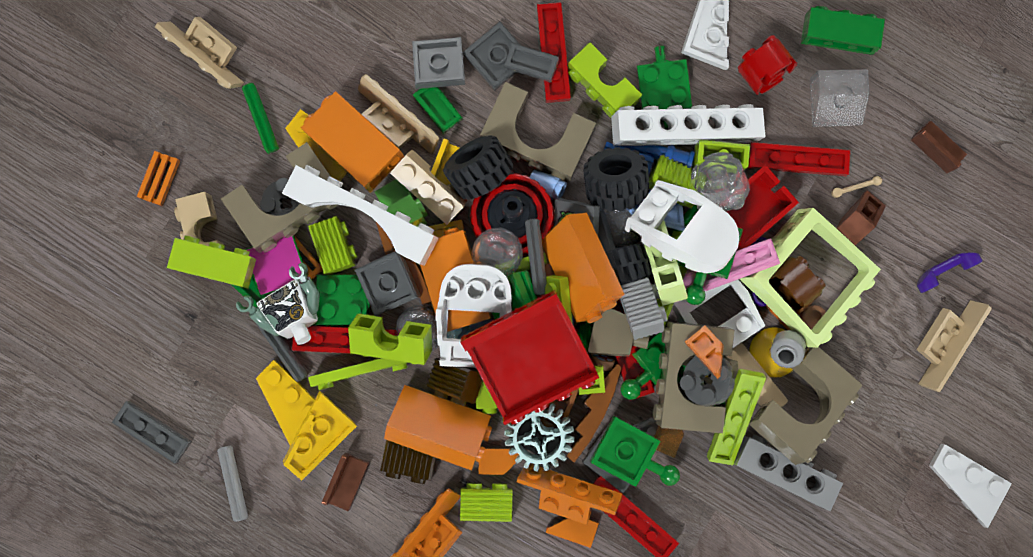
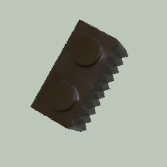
(458, 382)
(407, 462)

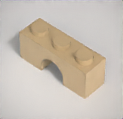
(418, 179)
(194, 213)

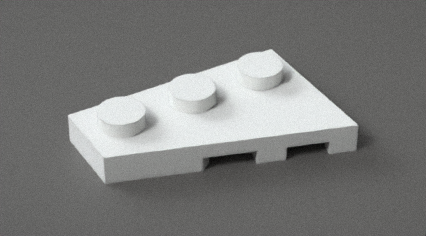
(708, 33)
(972, 483)

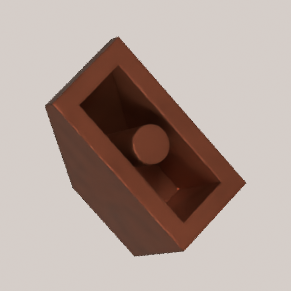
(861, 218)

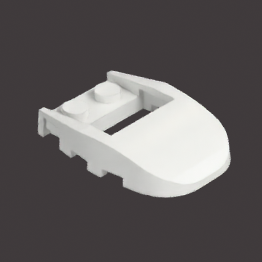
(705, 242)
(469, 289)
(744, 323)

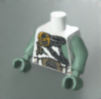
(288, 309)

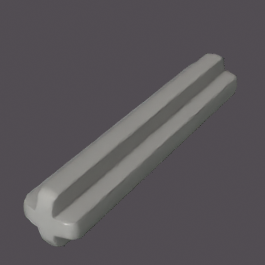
(232, 483)

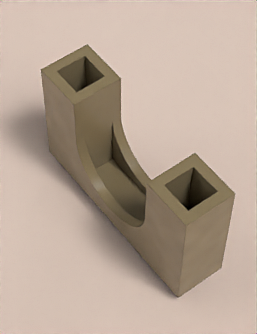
(559, 159)
(266, 229)
(835, 392)
(672, 408)

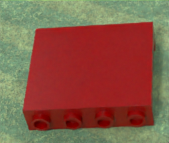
(530, 358)

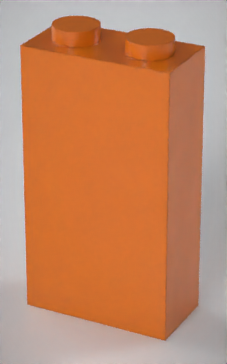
(352, 141)
(449, 252)
(579, 255)
(438, 427)

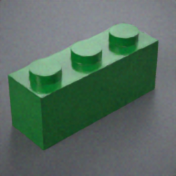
(843, 30)

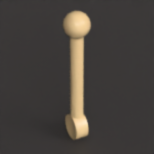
(837, 192)

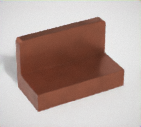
(939, 147)
(345, 482)

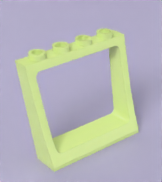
(785, 242)

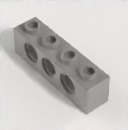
(826, 485)

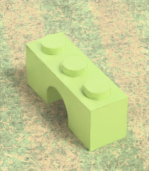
(666, 274)

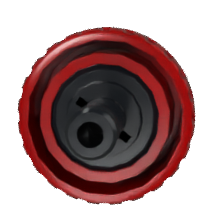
(511, 205)

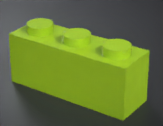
(212, 261)

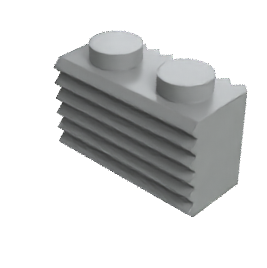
(642, 308)

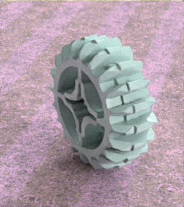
(527, 439)

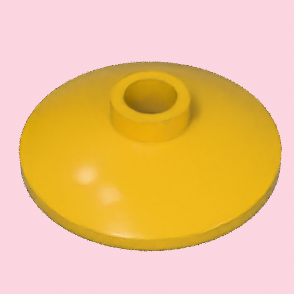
(760, 350)

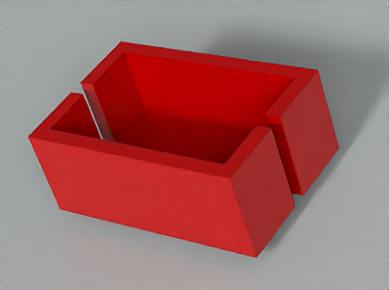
(761, 206)

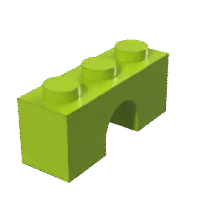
(585, 69)
(370, 338)

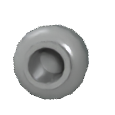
(788, 349)

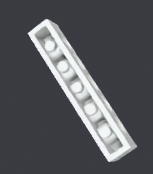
(627, 134)

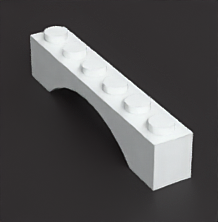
(407, 239)

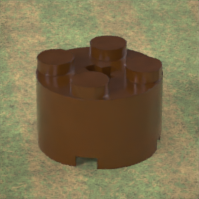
(797, 283)

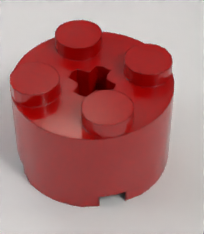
(766, 65)

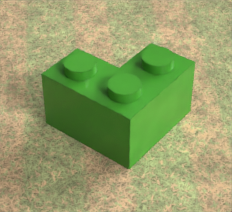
(400, 199)

